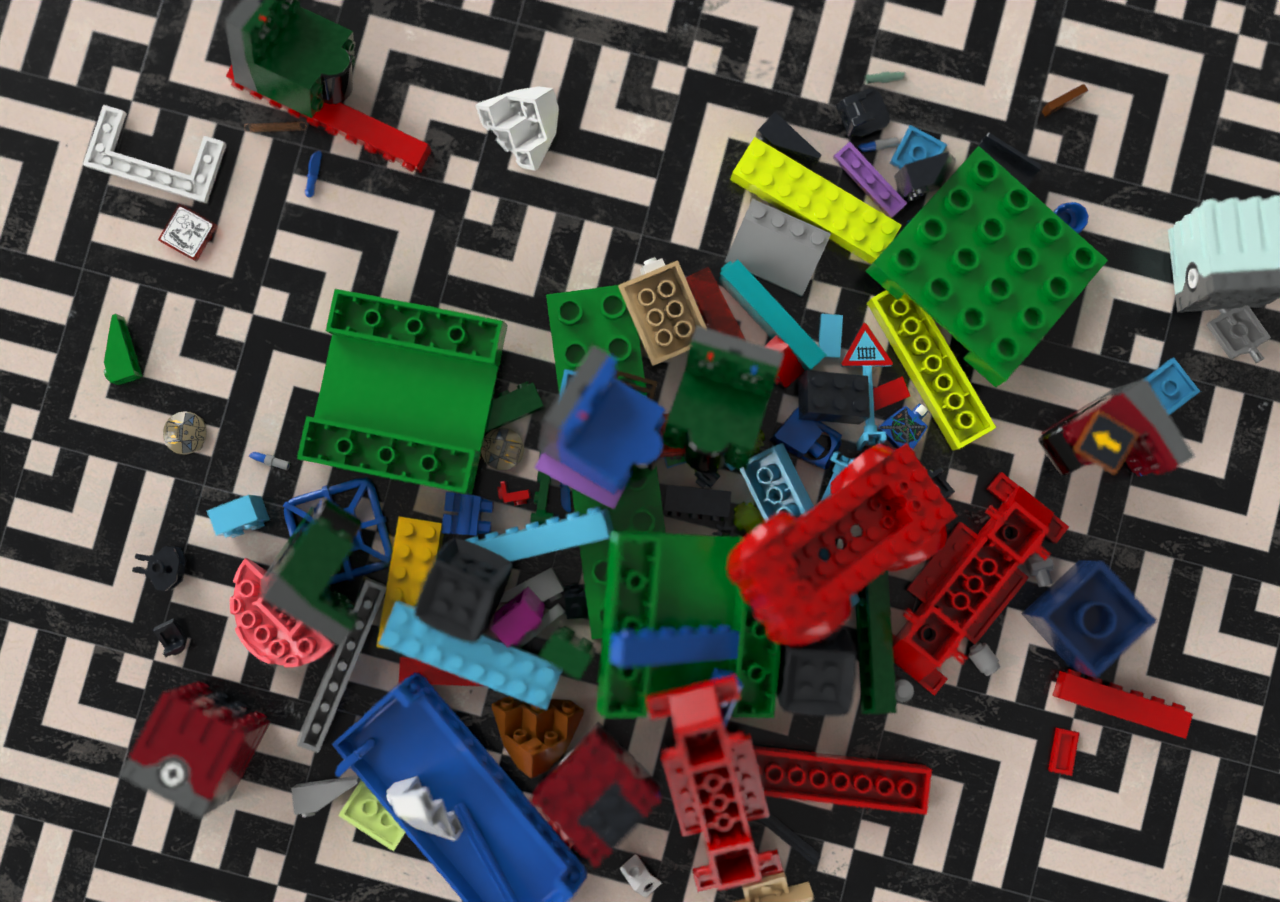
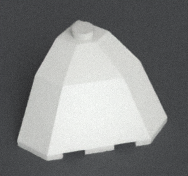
(523, 122)
(417, 808)

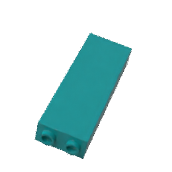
(769, 313)

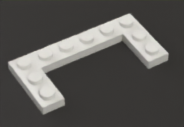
(104, 159)

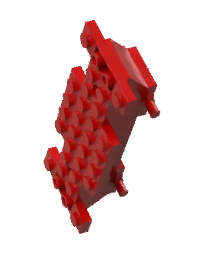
(972, 581)
(714, 783)

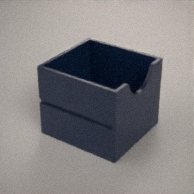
(1089, 617)

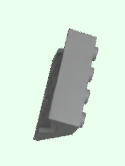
(778, 247)

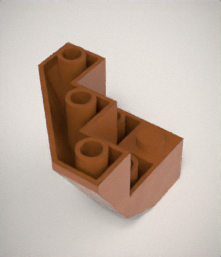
(534, 734)

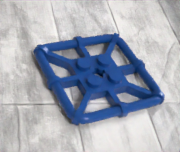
(327, 492)

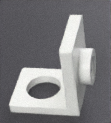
(639, 876)

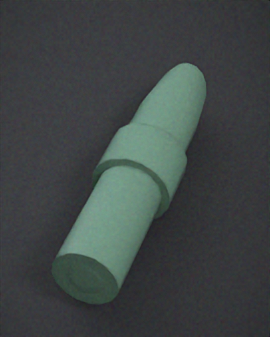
(884, 77)

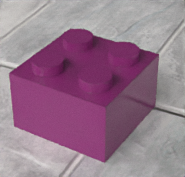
(518, 617)

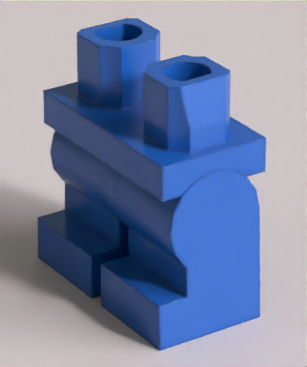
(469, 514)

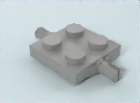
(1239, 332)

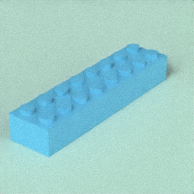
(779, 489)
(483, 661)

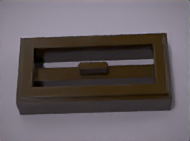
(640, 379)

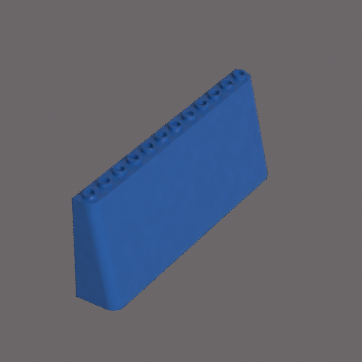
(426, 739)

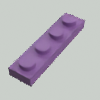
(869, 180)

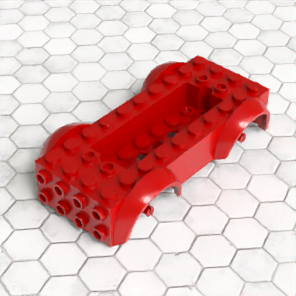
(808, 597)

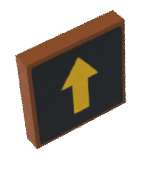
(1105, 442)

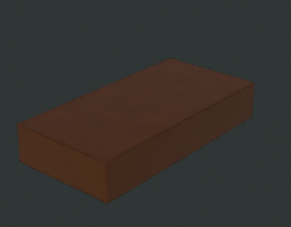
(1064, 100)

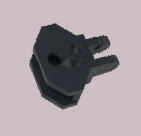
(163, 567)

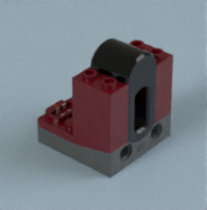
(1137, 407)

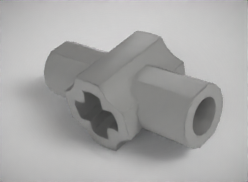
(1040, 569)

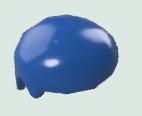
(1074, 215)

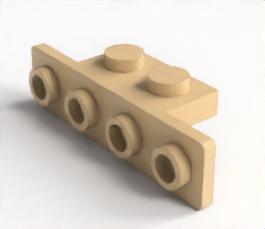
(775, 889)

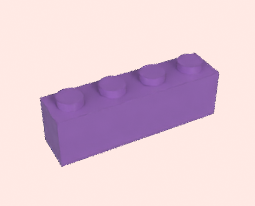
(569, 477)

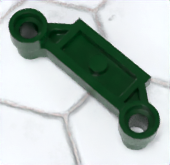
(541, 499)

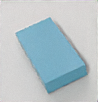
(830, 334)

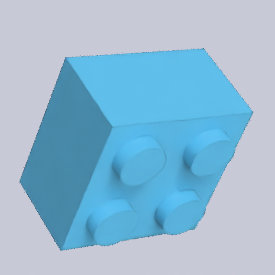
(238, 515)

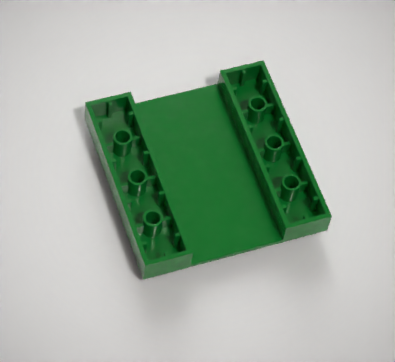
(988, 265)
(404, 391)
(675, 584)

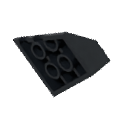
(924, 175)

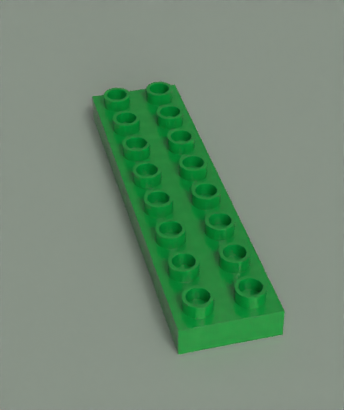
(576, 324)

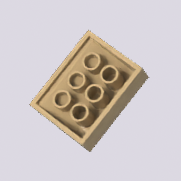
(662, 311)

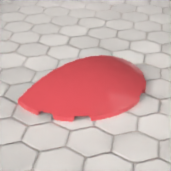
(268, 630)

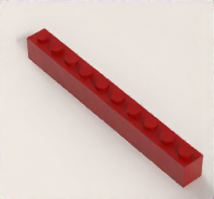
(360, 129)

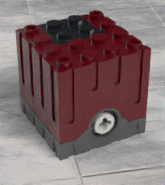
(195, 748)
(597, 794)

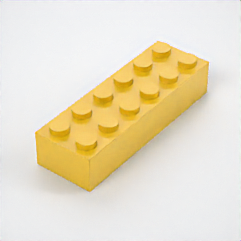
(412, 556)

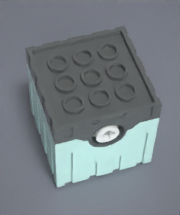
(1227, 255)

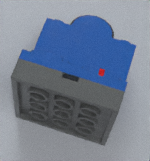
(603, 426)

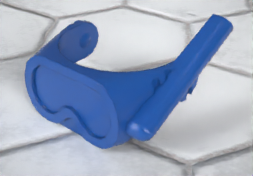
(835, 437)

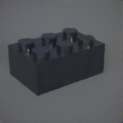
(833, 397)

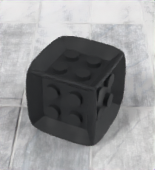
(463, 590)
(818, 676)

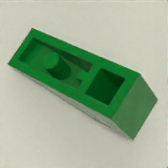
(120, 356)

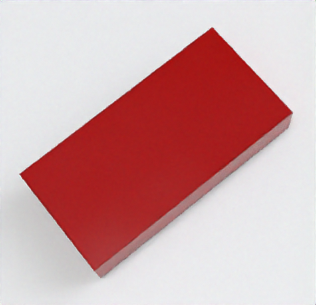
(890, 393)
(1063, 751)

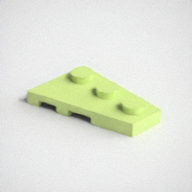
(371, 817)

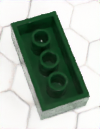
(568, 652)

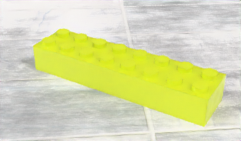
(814, 201)
(932, 369)

